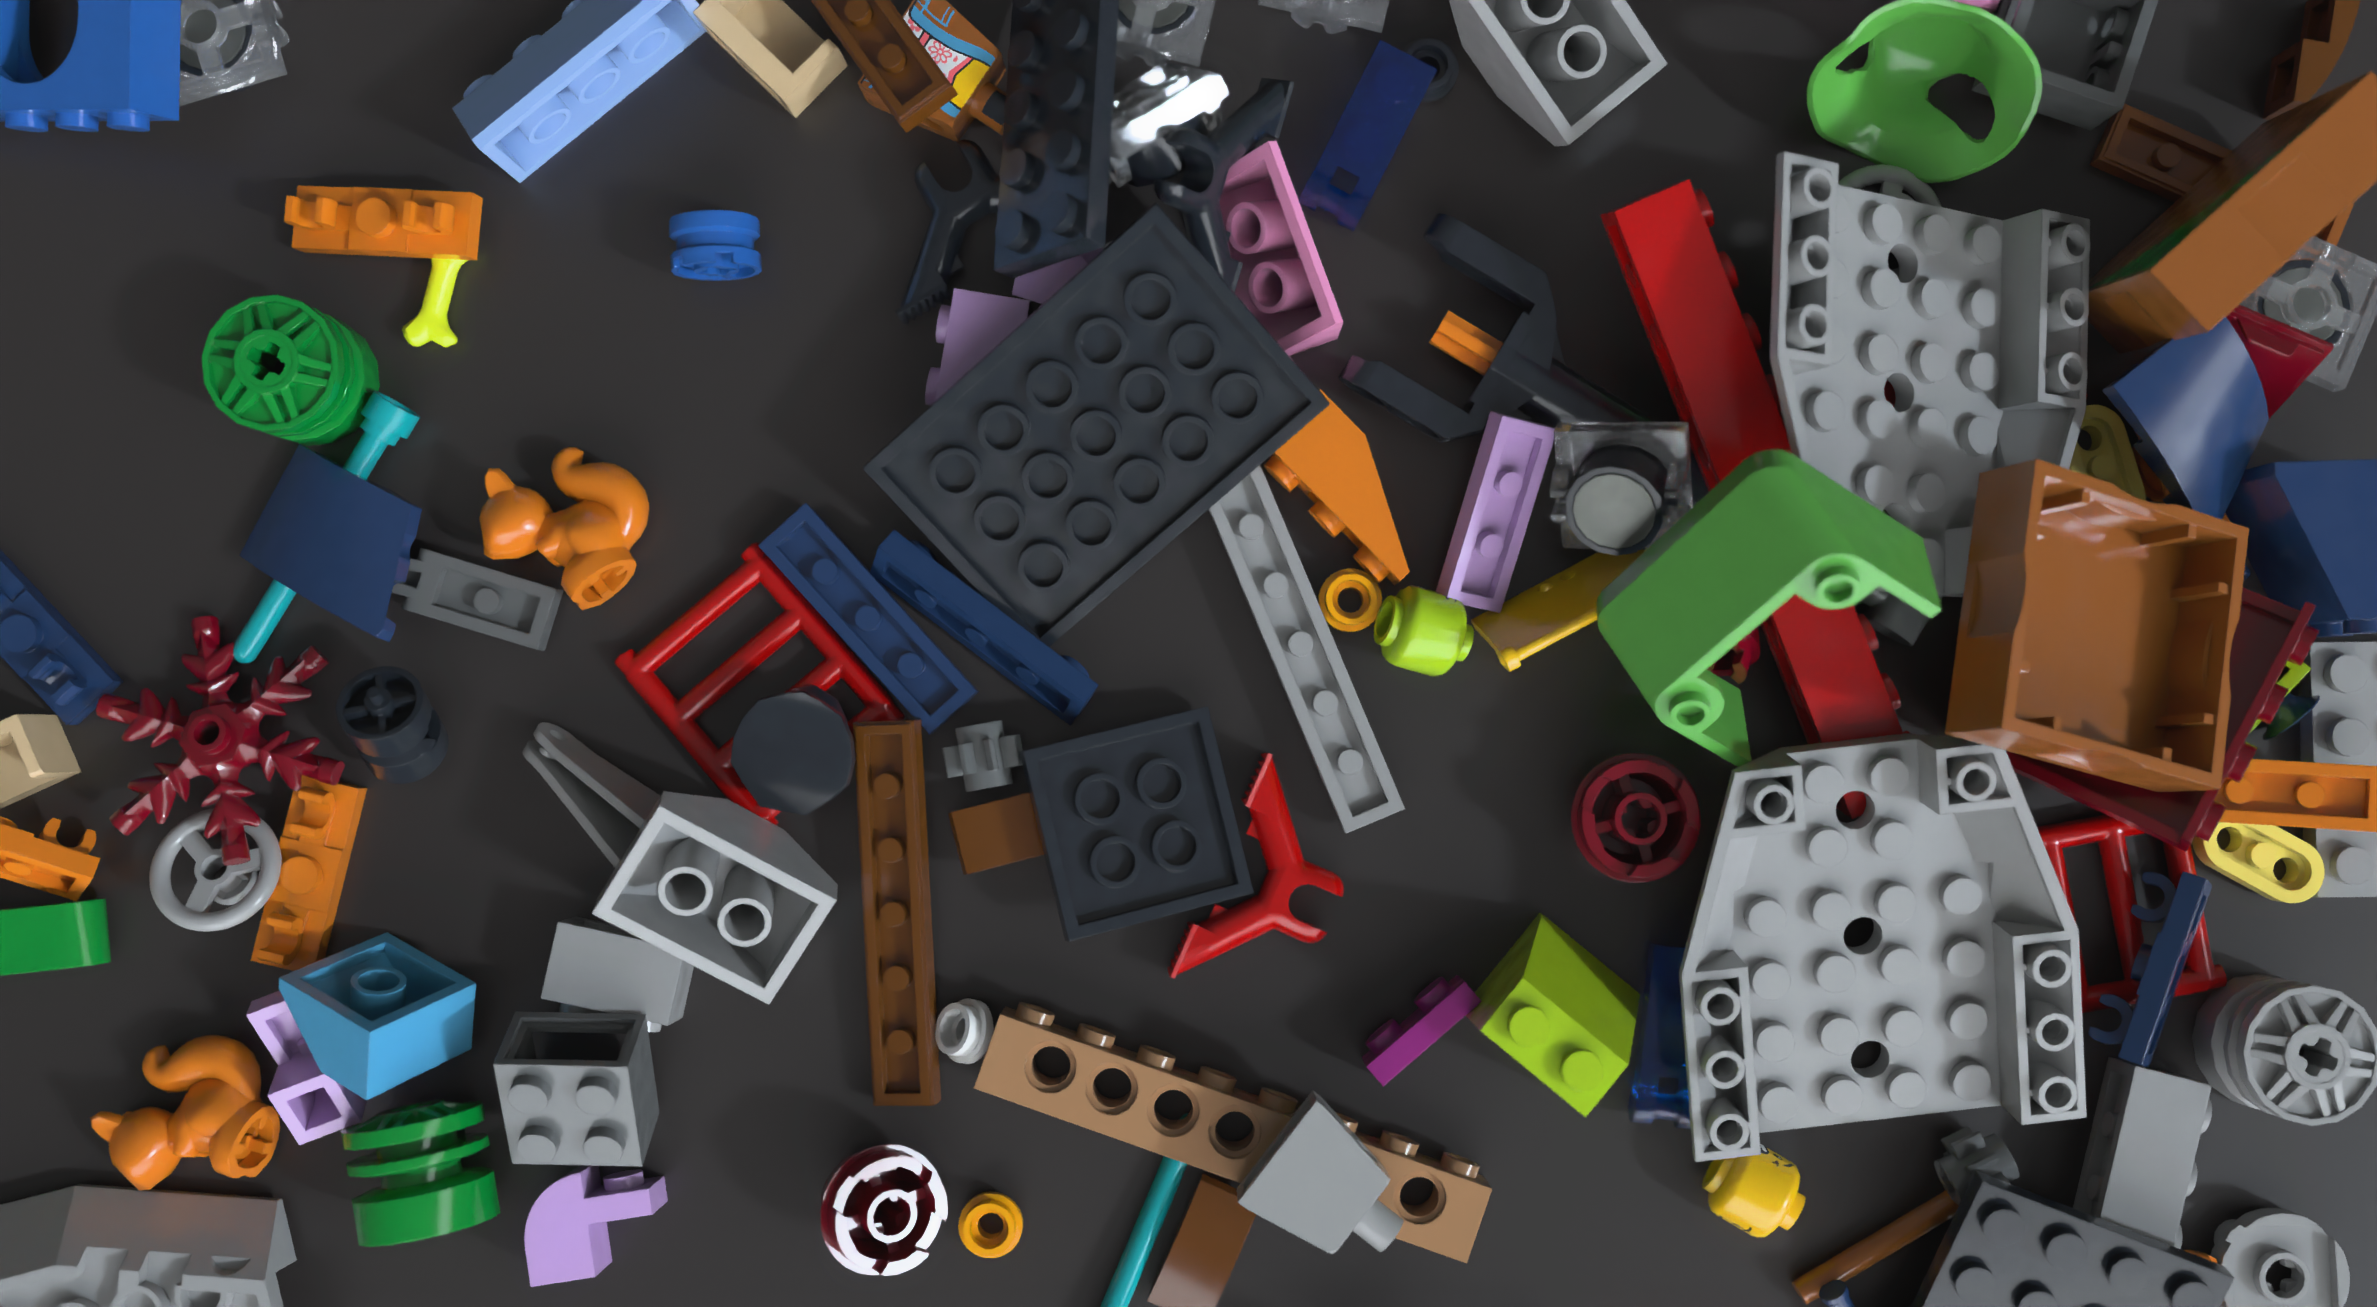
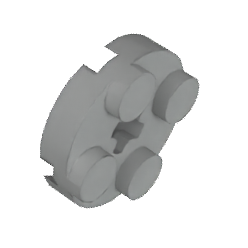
(2271, 1234)

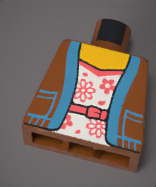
(966, 60)

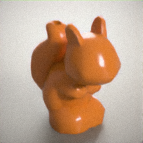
(586, 538)
(216, 1118)

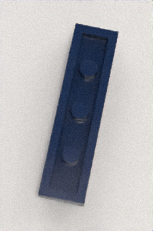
(920, 580)
(868, 618)

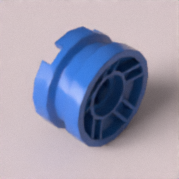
(715, 245)

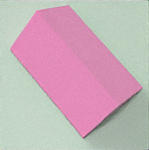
(1281, 267)

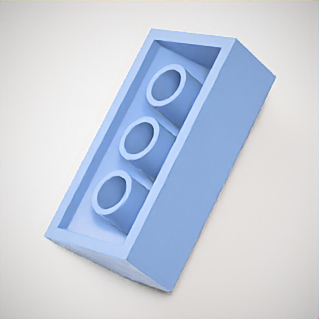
(572, 77)

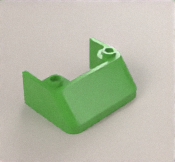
(1733, 562)

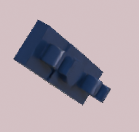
(49, 650)
(2157, 966)

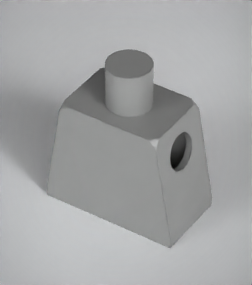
(1321, 1182)

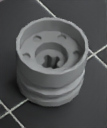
(2252, 1039)

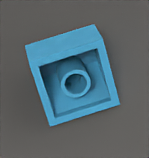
(380, 1013)

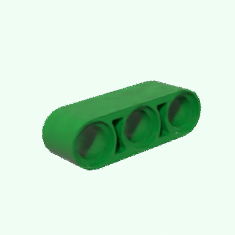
(54, 936)

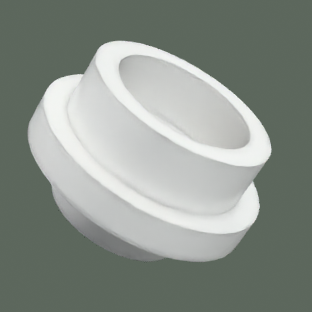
(964, 1030)

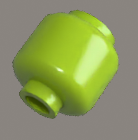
(1423, 631)

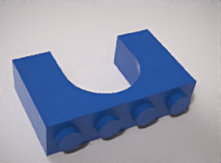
(116, 72)

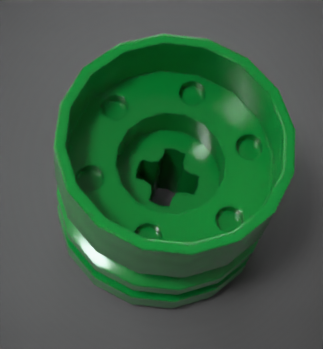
(323, 379)
(420, 1172)

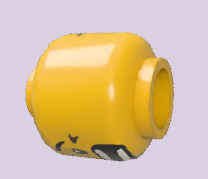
(1755, 1192)

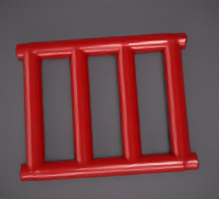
(797, 615)
(2110, 834)

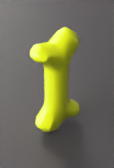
(432, 319)

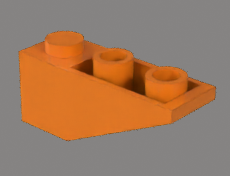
(1338, 474)

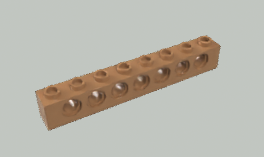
(1441, 1224)

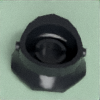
(794, 750)

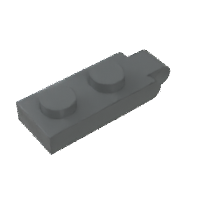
(480, 599)

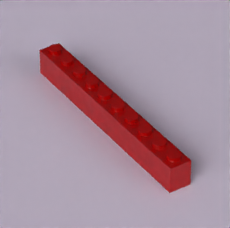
(1733, 413)

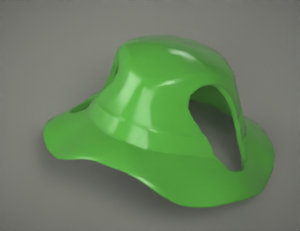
(1885, 104)

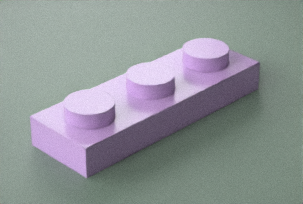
(1495, 511)

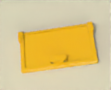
(1550, 608)

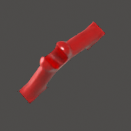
(1270, 907)

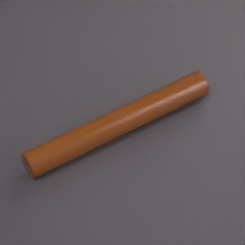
(1877, 1246)

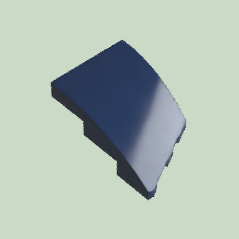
(2196, 415)
(335, 540)

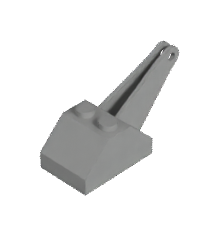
(1558, 59)
(691, 869)

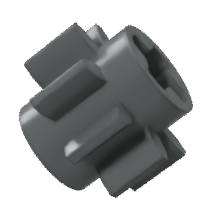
(983, 756)
(1971, 1153)

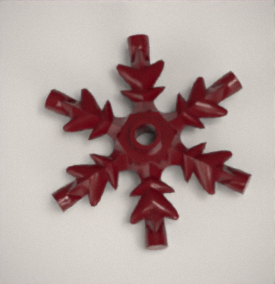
(219, 740)

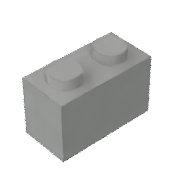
(615, 973)

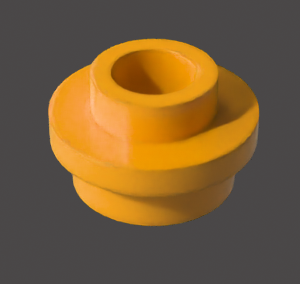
(1370, 600)
(984, 1243)

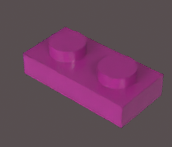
(1397, 1045)

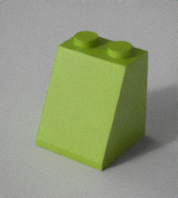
(1559, 1014)

